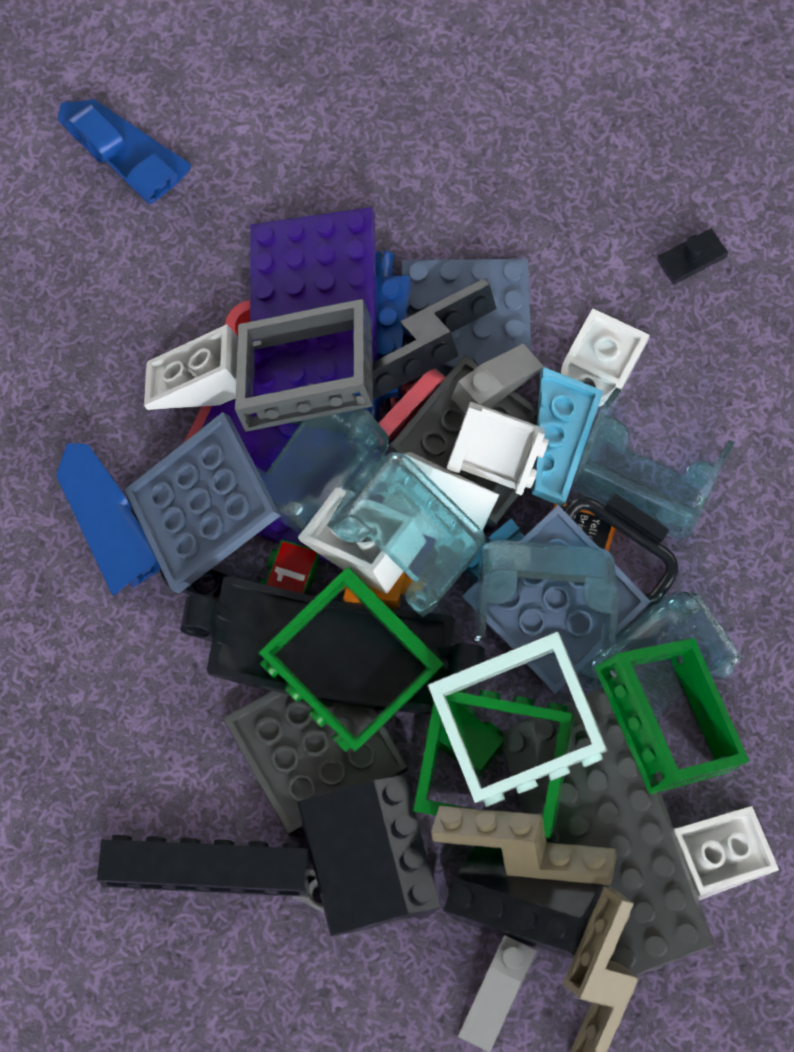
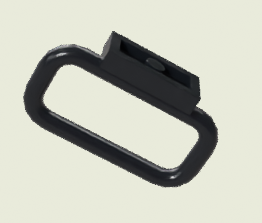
(637, 527)

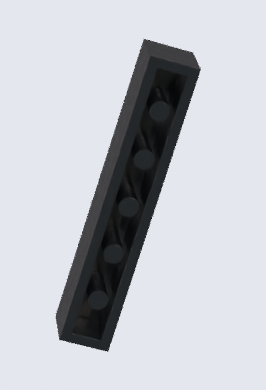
(204, 867)

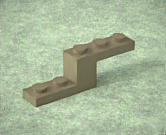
(524, 845)
(598, 978)

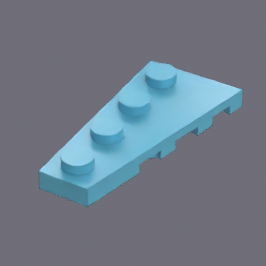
(567, 415)

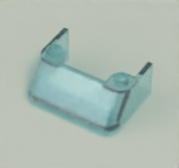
(654, 489)
(506, 560)

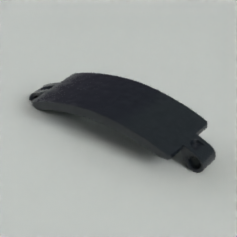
(338, 655)

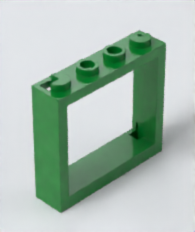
(388, 619)
(520, 706)
(642, 728)

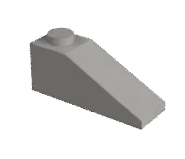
(496, 378)
(497, 993)

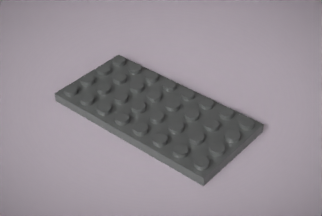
(613, 809)

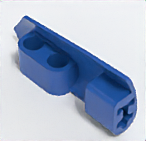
(130, 152)
(105, 519)

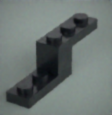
(430, 337)

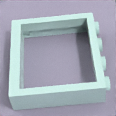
(527, 779)

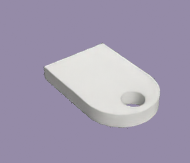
(604, 353)

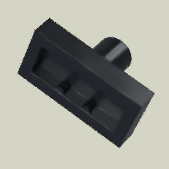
(692, 256)

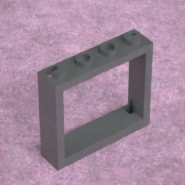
(310, 400)

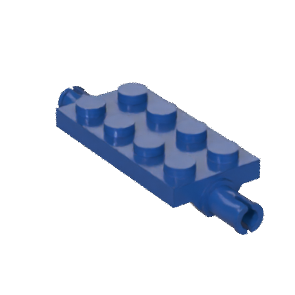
(392, 307)

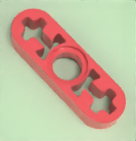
(410, 404)

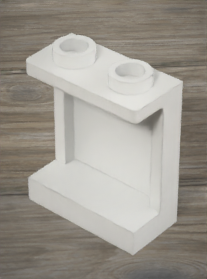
(498, 447)

